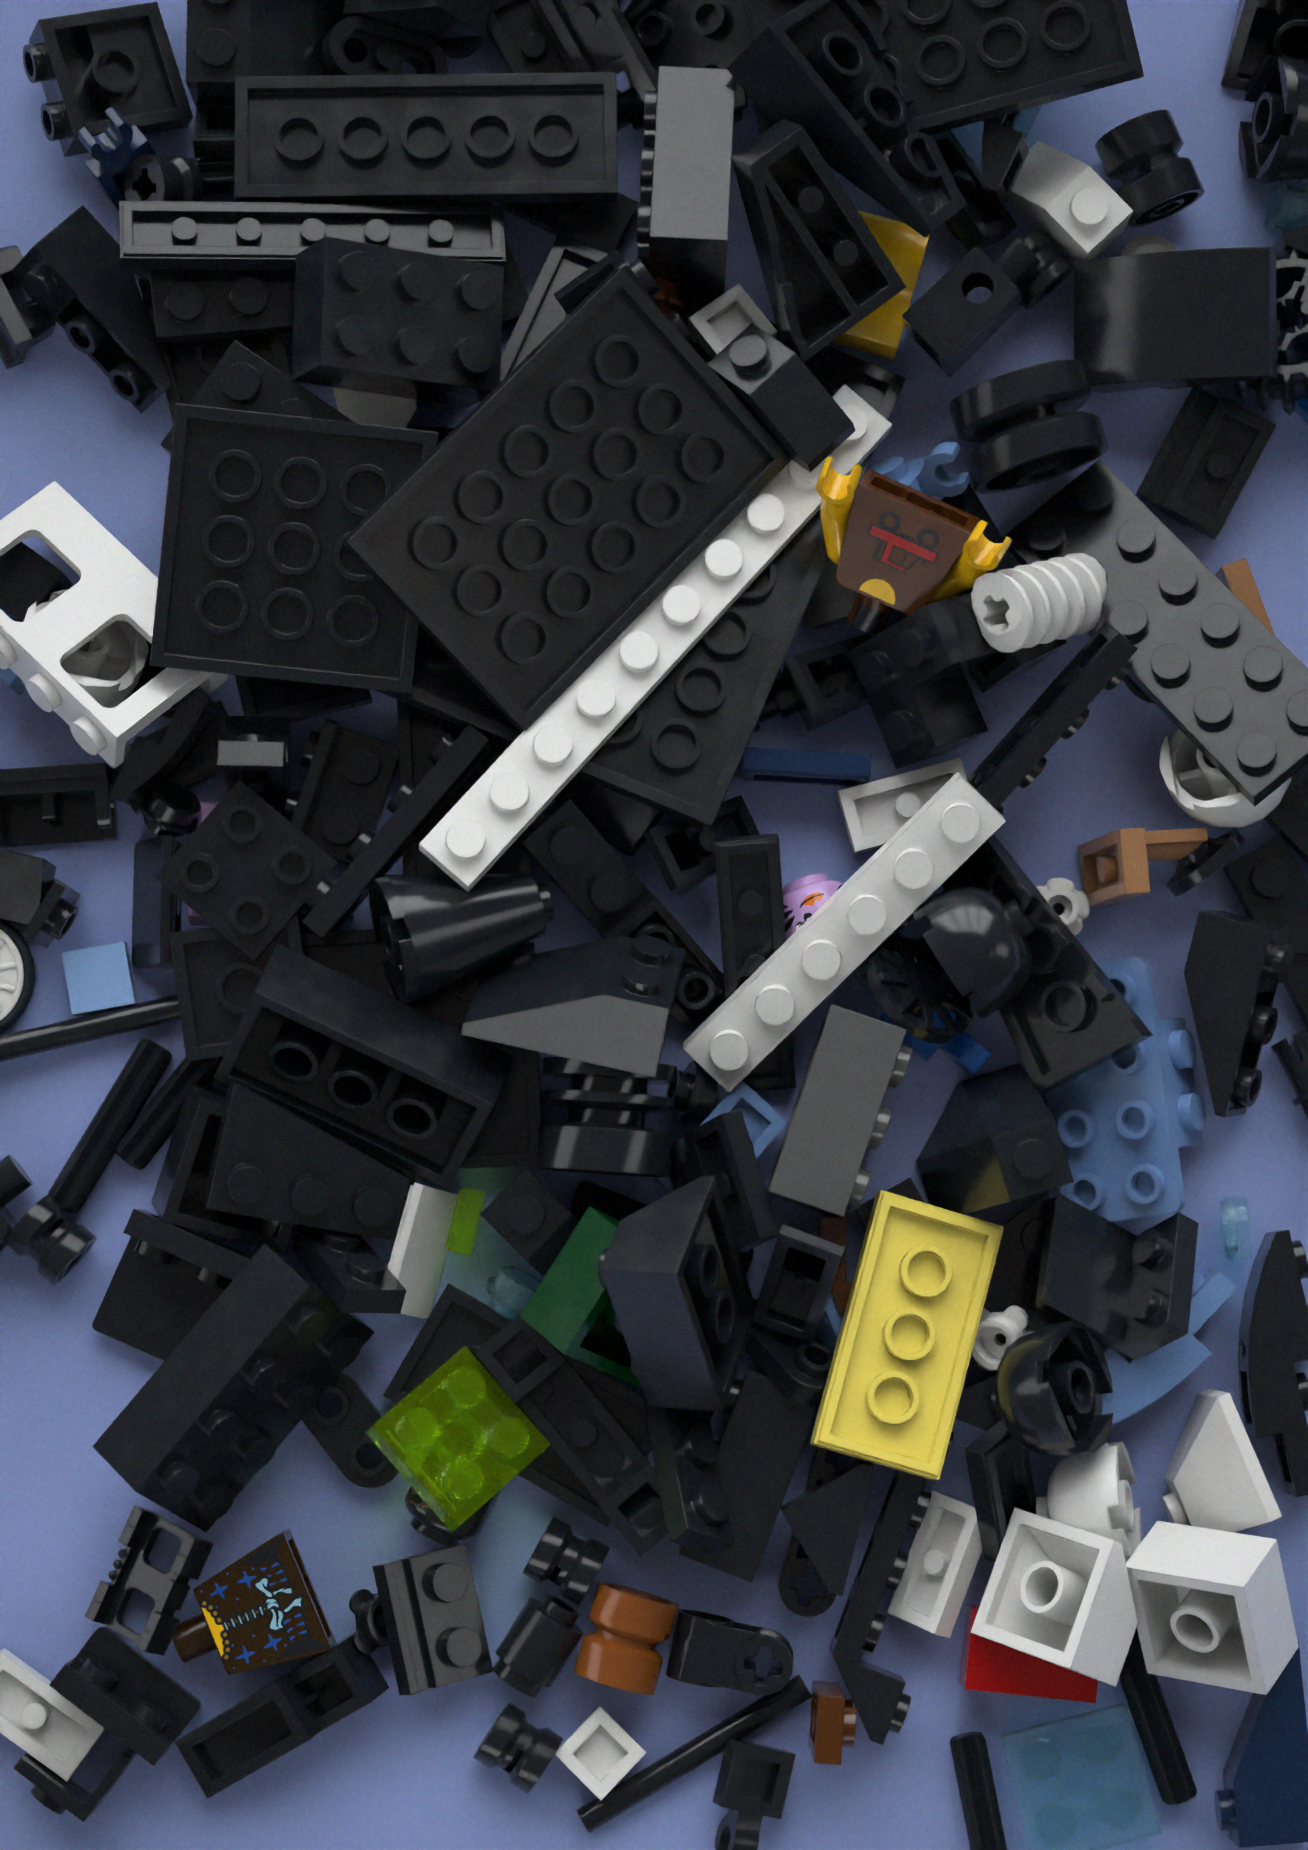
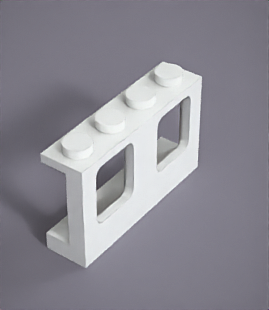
(109, 590)

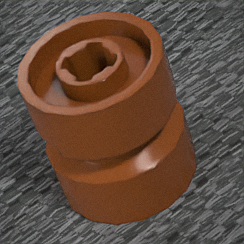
(625, 1638)

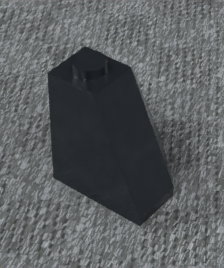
(992, 1145)

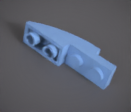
(1152, 1376)

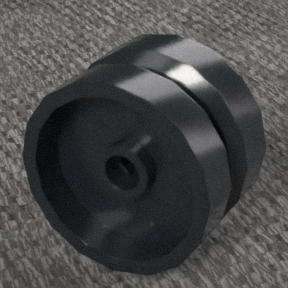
(1028, 426)

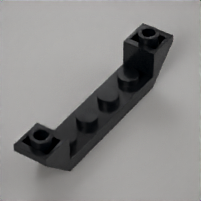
(874, 1689)

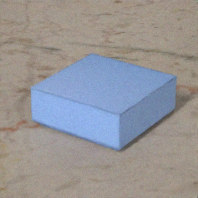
(99, 978)

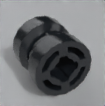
(50, 1240)
(566, 1560)
(518, 1747)

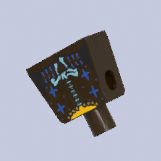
(257, 1611)

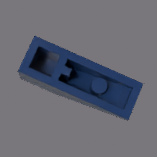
(1268, 1768)

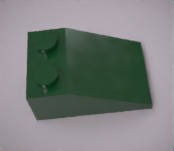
(574, 1307)

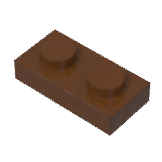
(830, 1723)

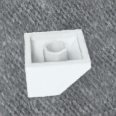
(1216, 1472)
(1060, 1597)

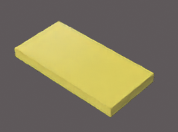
(907, 1335)

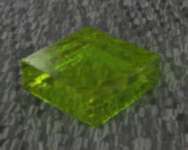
(466, 1221)

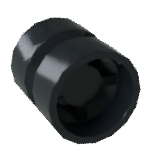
(1144, 147)

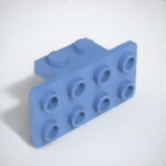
(1132, 1112)

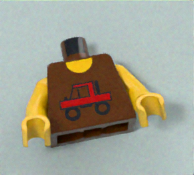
(898, 545)

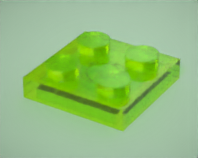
(457, 1439)

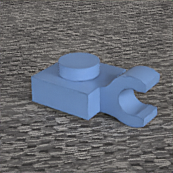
(927, 472)

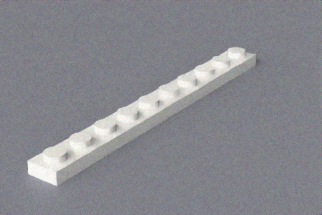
(640, 658)

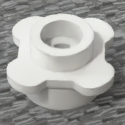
(987, 1349)

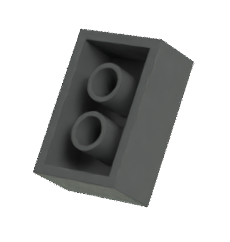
(839, 1113)

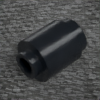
(538, 1645)

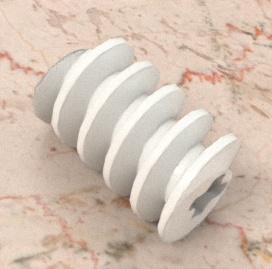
(1039, 601)

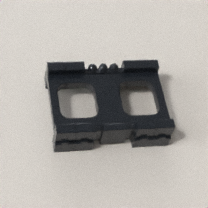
(136, 1572)

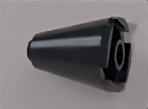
(1277, 138)
(443, 932)

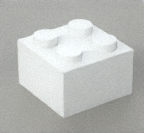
(1212, 1607)

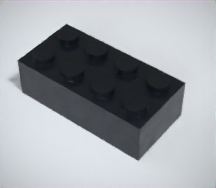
(232, 1390)

